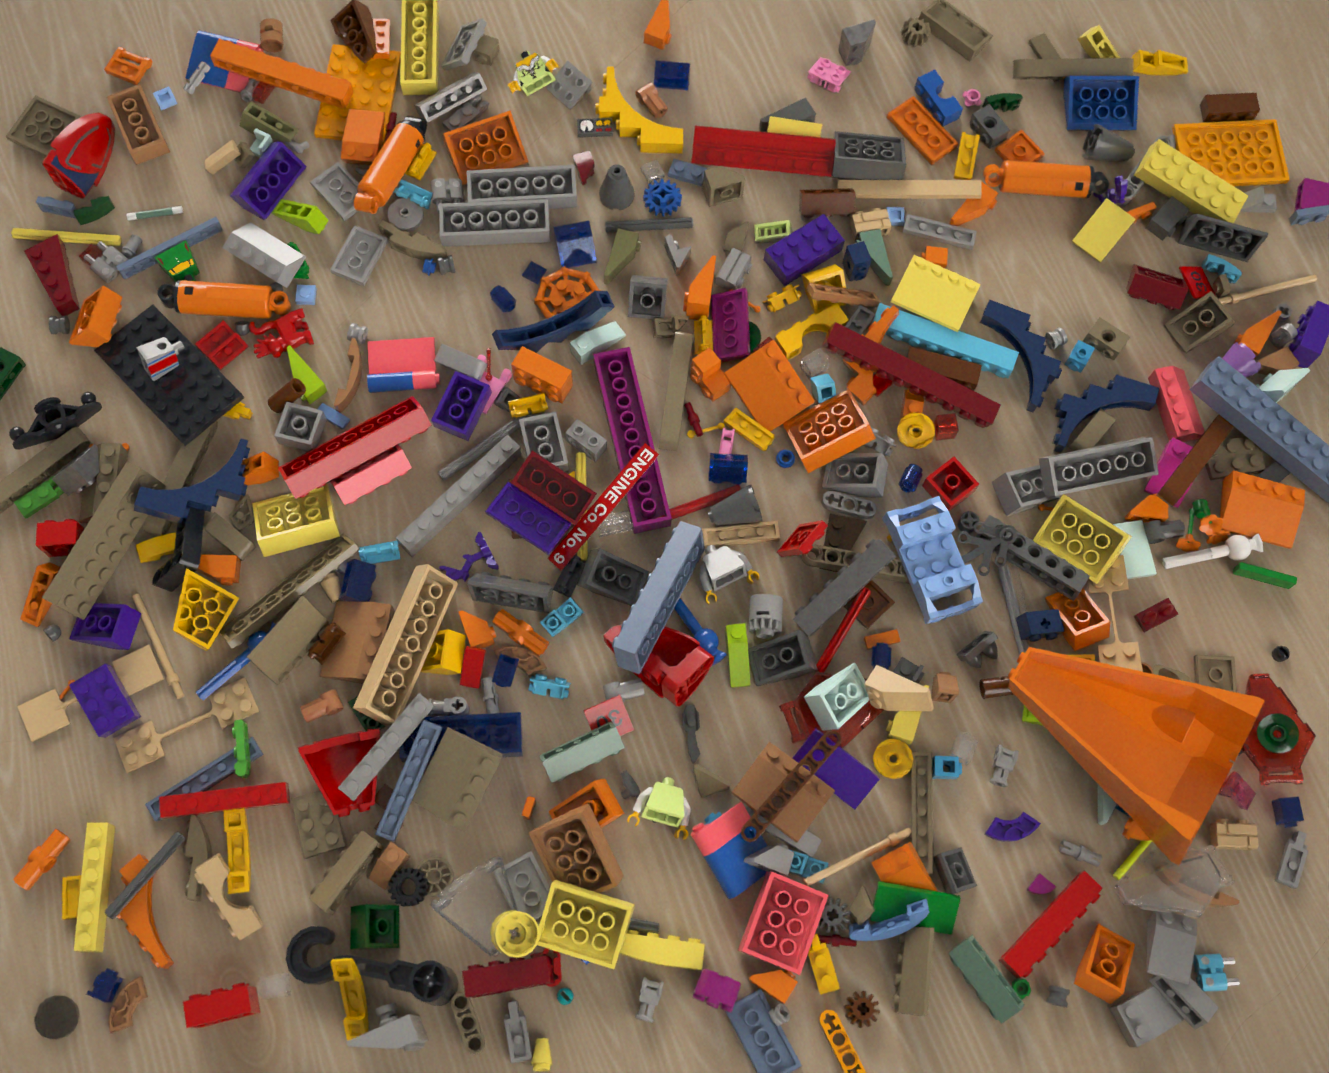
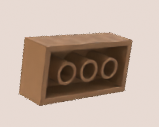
(138, 124)

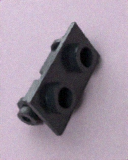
(569, 577)

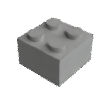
(300, 427)

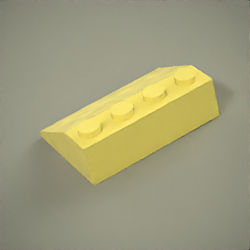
(935, 293)
(293, 523)
(1082, 538)
(584, 924)

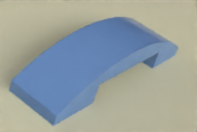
(891, 927)

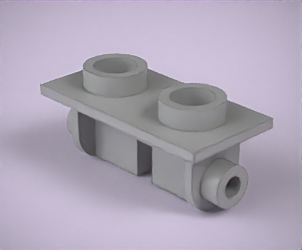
(884, 444)

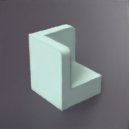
(261, 143)

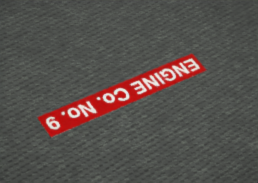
(603, 506)

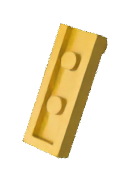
(966, 156)
(749, 429)

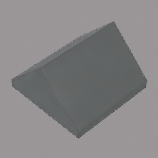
(954, 871)

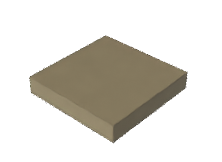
(1215, 671)

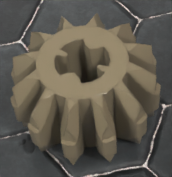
(915, 32)

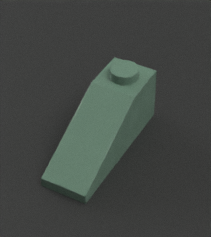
(878, 254)

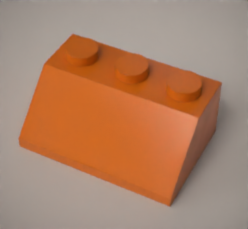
(96, 318)

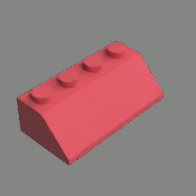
(1176, 404)
(371, 475)

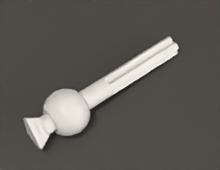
(1236, 548)

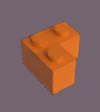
(708, 375)

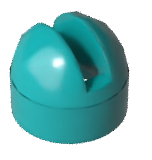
(568, 992)

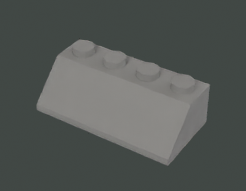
(265, 253)

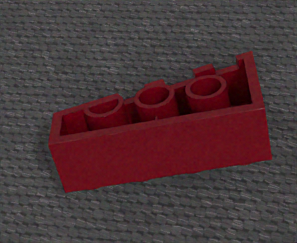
(53, 270)

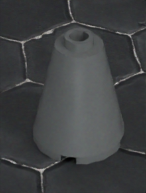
(1106, 145)
(616, 189)
(736, 508)

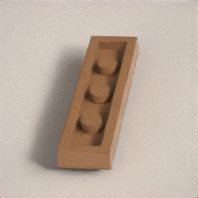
(845, 295)

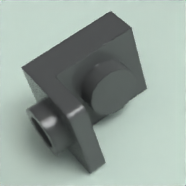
(909, 670)

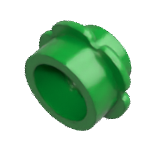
(1026, 990)

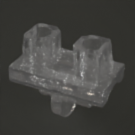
(615, 524)

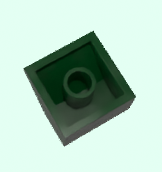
(374, 926)

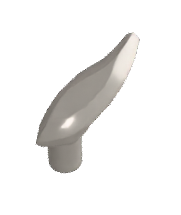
(298, 147)

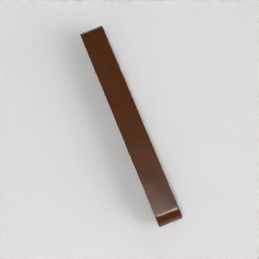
(1195, 461)

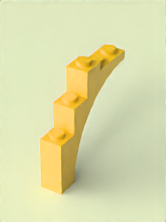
(650, 135)

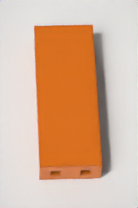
(888, 637)

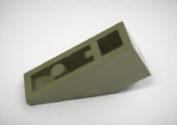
(258, 118)
(622, 253)

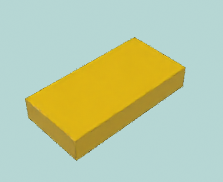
(70, 896)

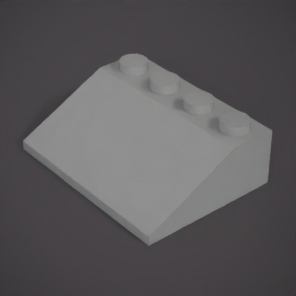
(402, 1033)

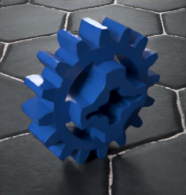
(662, 197)

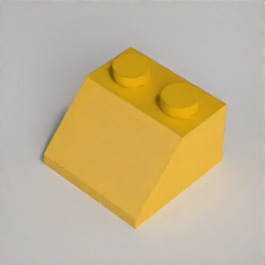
(829, 276)
(445, 653)

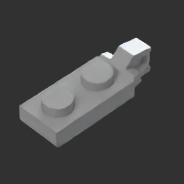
(1292, 861)
(517, 1034)

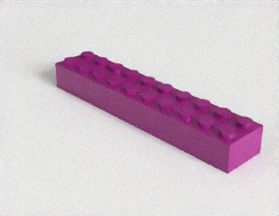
(629, 433)

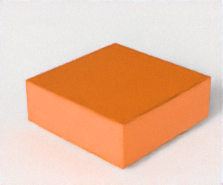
(528, 807)

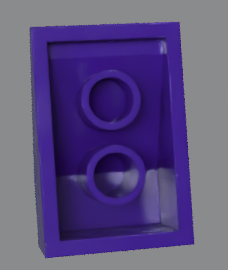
(107, 626)

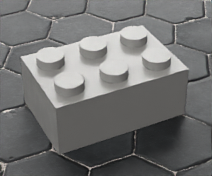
(544, 437)

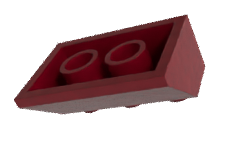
(1156, 287)

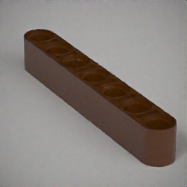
(800, 781)

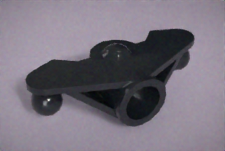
(48, 427)

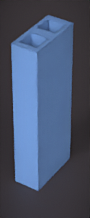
(334, 416)

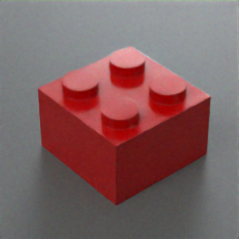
(950, 483)
(58, 538)

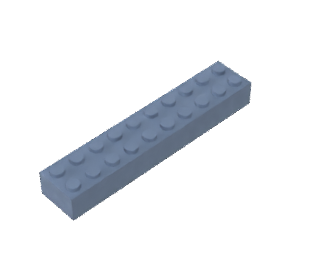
(1265, 424)

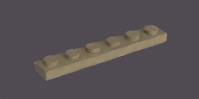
(923, 808)

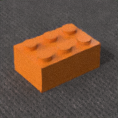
(542, 375)

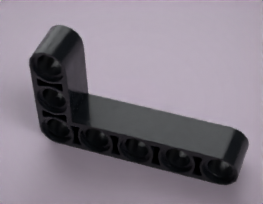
(186, 552)

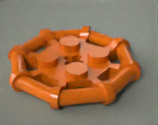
(562, 289)

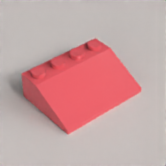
(783, 922)

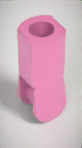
(726, 446)

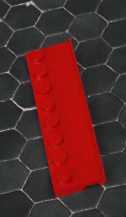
(763, 151)

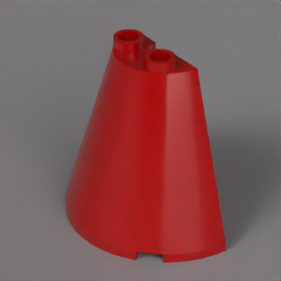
(332, 762)

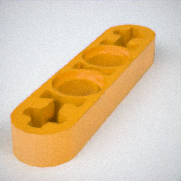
(846, 1047)

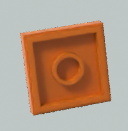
(1019, 148)

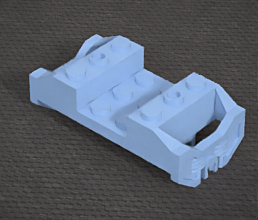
(932, 559)

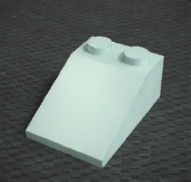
(1282, 382)
(838, 698)

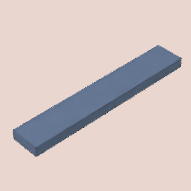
(148, 259)
(205, 777)
(408, 780)

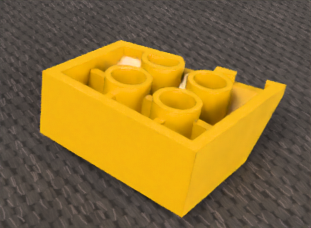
(202, 610)

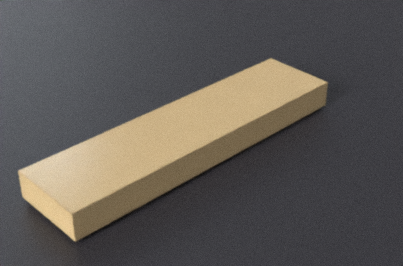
(741, 534)

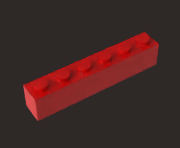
(224, 799)
(1050, 925)

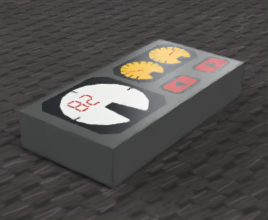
(594, 127)

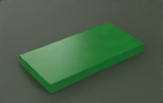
(893, 899)

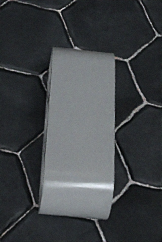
(460, 362)

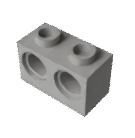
(586, 440)

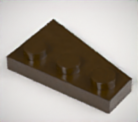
(842, 533)

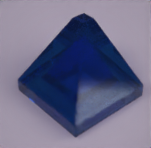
(534, 272)

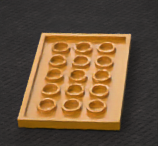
(372, 89)
(1236, 150)

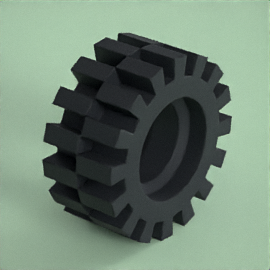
(420, 887)

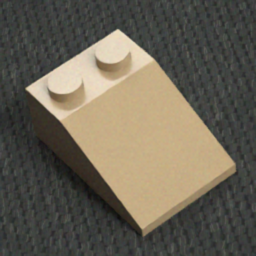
(896, 693)

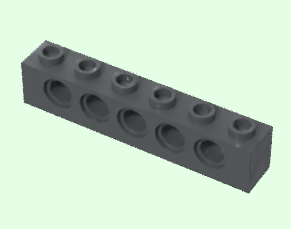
(1037, 566)

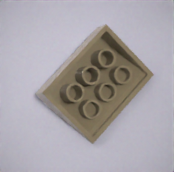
(289, 641)
(457, 778)

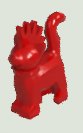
(287, 329)

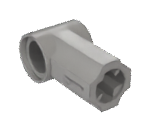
(627, 690)

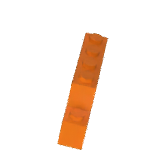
(862, 385)
(139, 914)

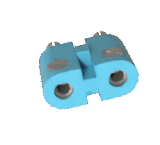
(1210, 972)

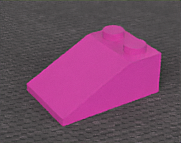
(1168, 462)

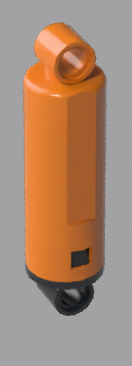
(390, 164)
(1046, 179)
(224, 299)

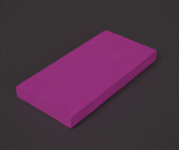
(730, 325)

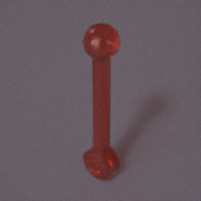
(488, 377)

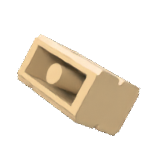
(870, 221)
(1233, 835)

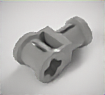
(448, 706)
(1003, 763)
(650, 998)

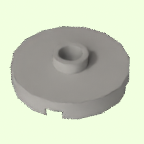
(409, 221)

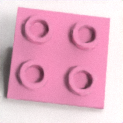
(828, 72)

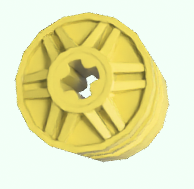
(526, 929)

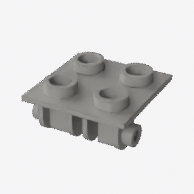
(570, 85)

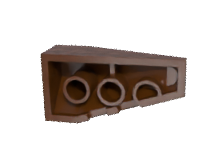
(356, 29)

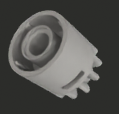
(765, 615)

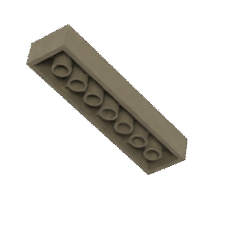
(101, 544)

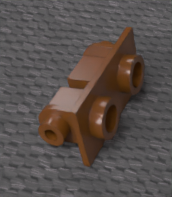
(329, 640)

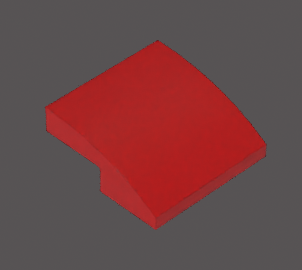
(221, 345)

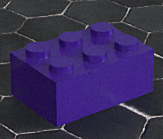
(1312, 334)
(461, 406)
(105, 700)

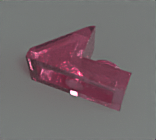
(1237, 790)

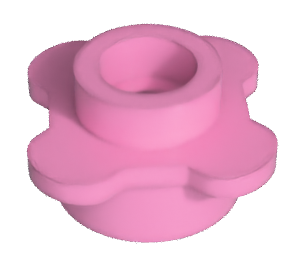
(972, 94)

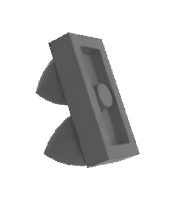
(983, 643)

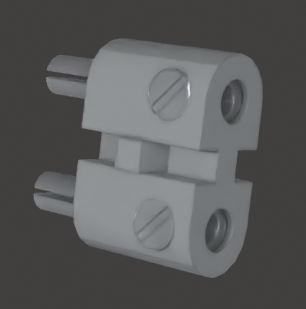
(446, 191)
(106, 264)

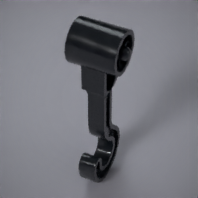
(426, 981)

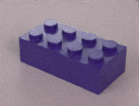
(803, 250)

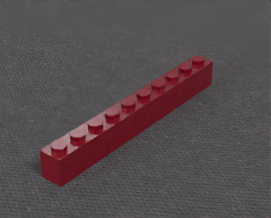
(911, 375)

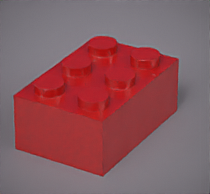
(221, 1006)

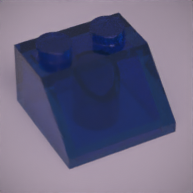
(575, 244)

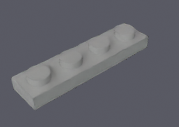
(939, 231)

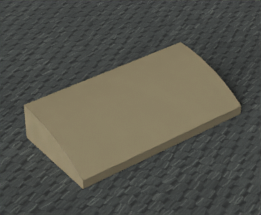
(955, 28)

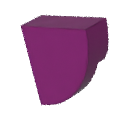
(1040, 885)

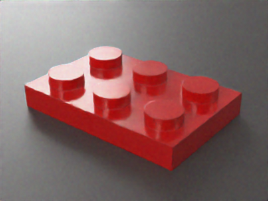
(802, 538)

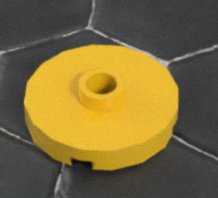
(912, 438)
(885, 751)

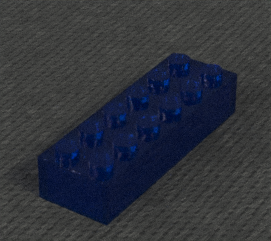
(496, 730)

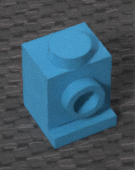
(952, 763)

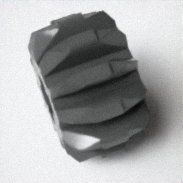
(836, 922)

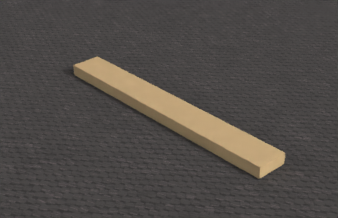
(914, 188)

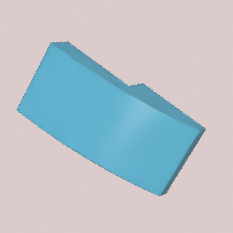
(1221, 266)
(562, 617)
(806, 866)

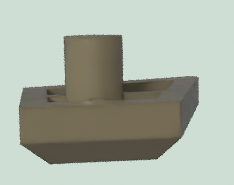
(243, 514)
(861, 907)

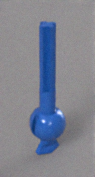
(706, 637)
(233, 667)

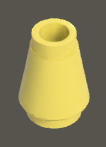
(541, 1057)

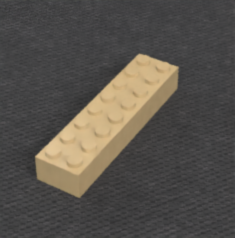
(405, 645)

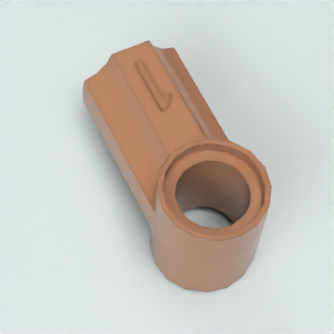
(649, 96)
(327, 704)

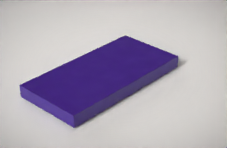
(528, 518)
(840, 771)

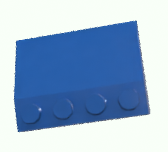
(1101, 101)

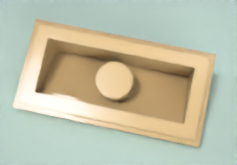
(221, 157)

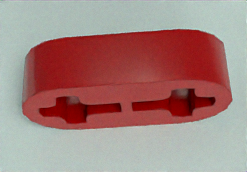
(557, 967)

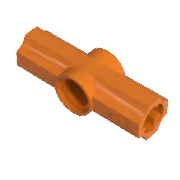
(520, 632)
(42, 859)

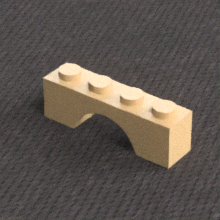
(242, 919)

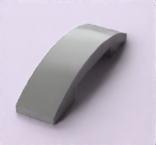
(807, 844)

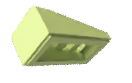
(780, 225)

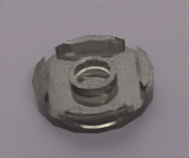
(56, 1017)

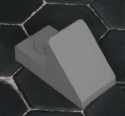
(1259, 202)
(677, 256)

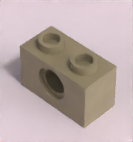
(1115, 337)

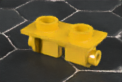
(421, 162)
(776, 302)
(703, 334)
(534, 403)

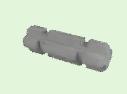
(196, 77)

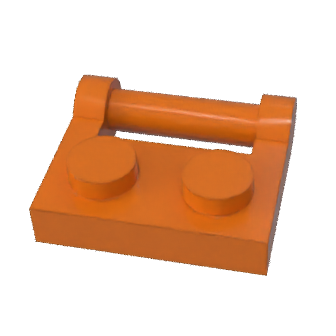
(126, 70)

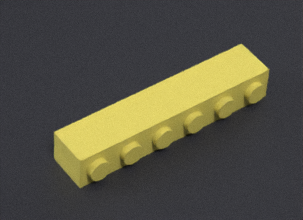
(94, 887)

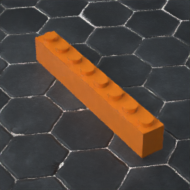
(281, 73)

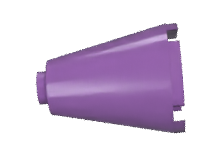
(1242, 359)

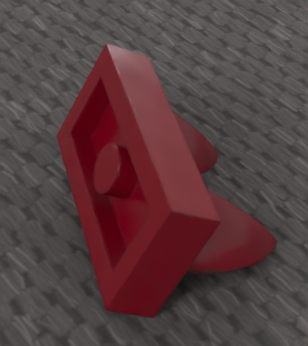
(1156, 615)

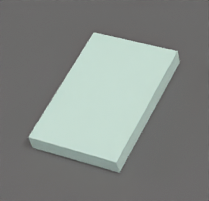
(1137, 551)

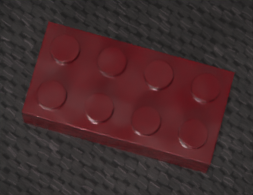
(553, 488)
(507, 977)

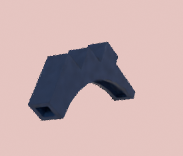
(1015, 327)
(557, 328)
(1119, 393)
(203, 495)

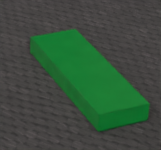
(1265, 575)

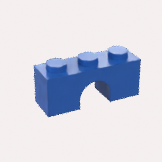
(943, 110)

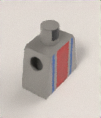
(159, 356)

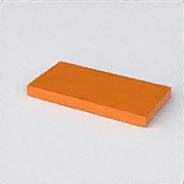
(922, 130)

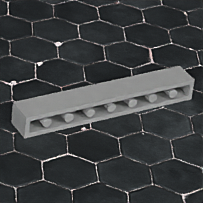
(459, 496)

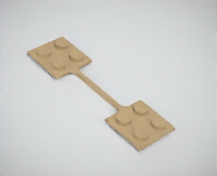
(1117, 653)
(49, 714)
(144, 745)

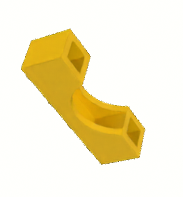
(791, 339)

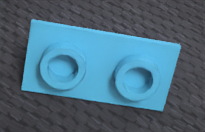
(414, 192)
(380, 552)
(542, 683)

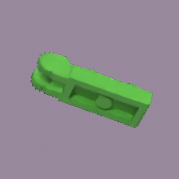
(38, 498)
(241, 750)

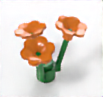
(1209, 524)

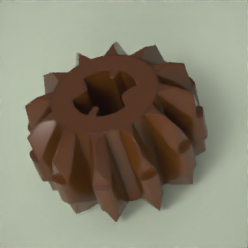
(866, 1004)

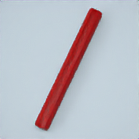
(702, 502)
(843, 629)

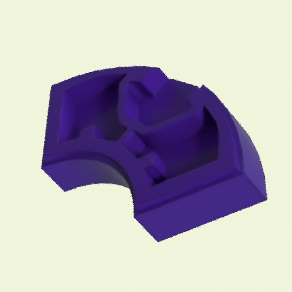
(1012, 829)

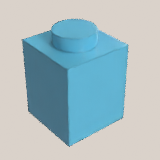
(823, 387)

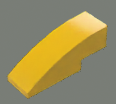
(1159, 63)

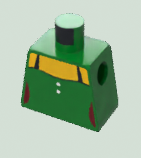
(179, 262)

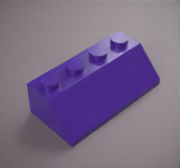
(268, 180)

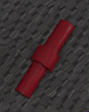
(391, 125)
(693, 419)
(835, 940)

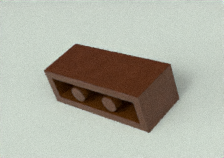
(1229, 107)
(827, 202)

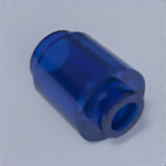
(503, 299)
(910, 478)
(881, 655)

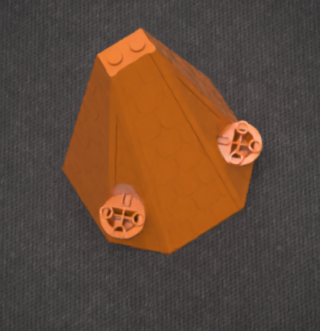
(1141, 736)

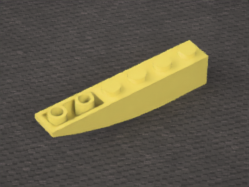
(663, 951)

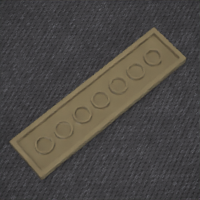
(288, 590)

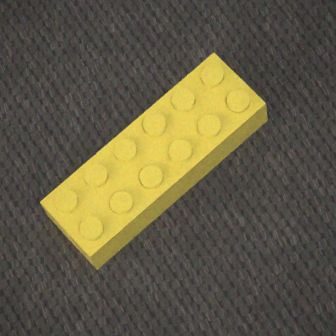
(419, 47)
(1190, 183)

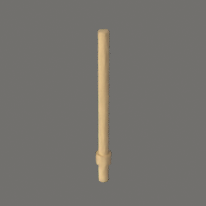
(1236, 297)
(172, 678)
(891, 840)

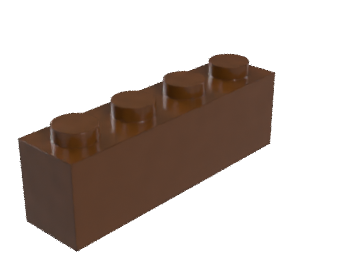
(958, 370)

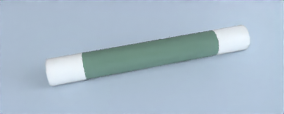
(154, 213)

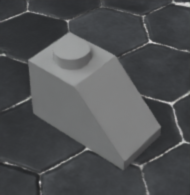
(772, 858)

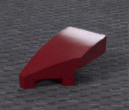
(584, 165)

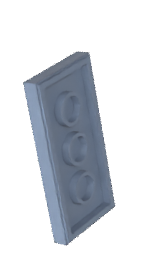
(761, 1037)

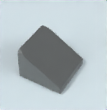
(505, 396)

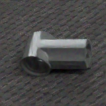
(1159, 531)

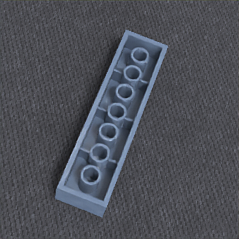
(658, 597)

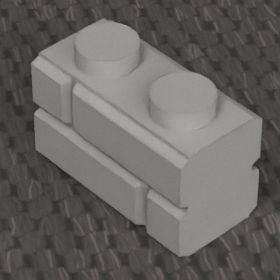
(733, 270)

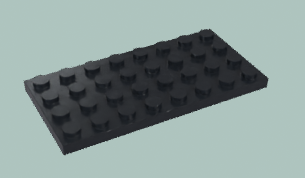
(185, 397)

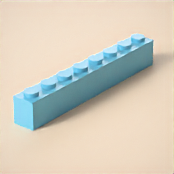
(944, 341)

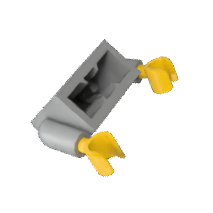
(722, 568)

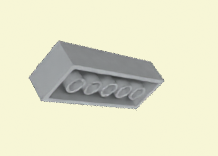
(524, 183)
(494, 222)
(1098, 466)

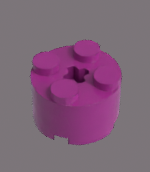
(717, 990)

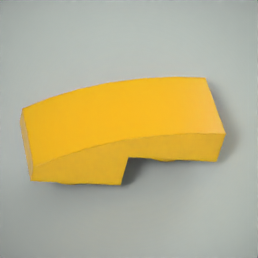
(156, 547)

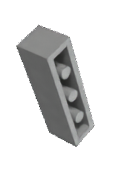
(450, 96)

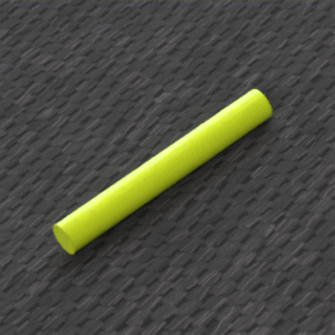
(1131, 859)

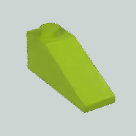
(301, 215)
(314, 386)
(737, 655)

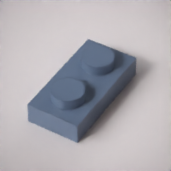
(686, 172)
(57, 207)
(1307, 215)

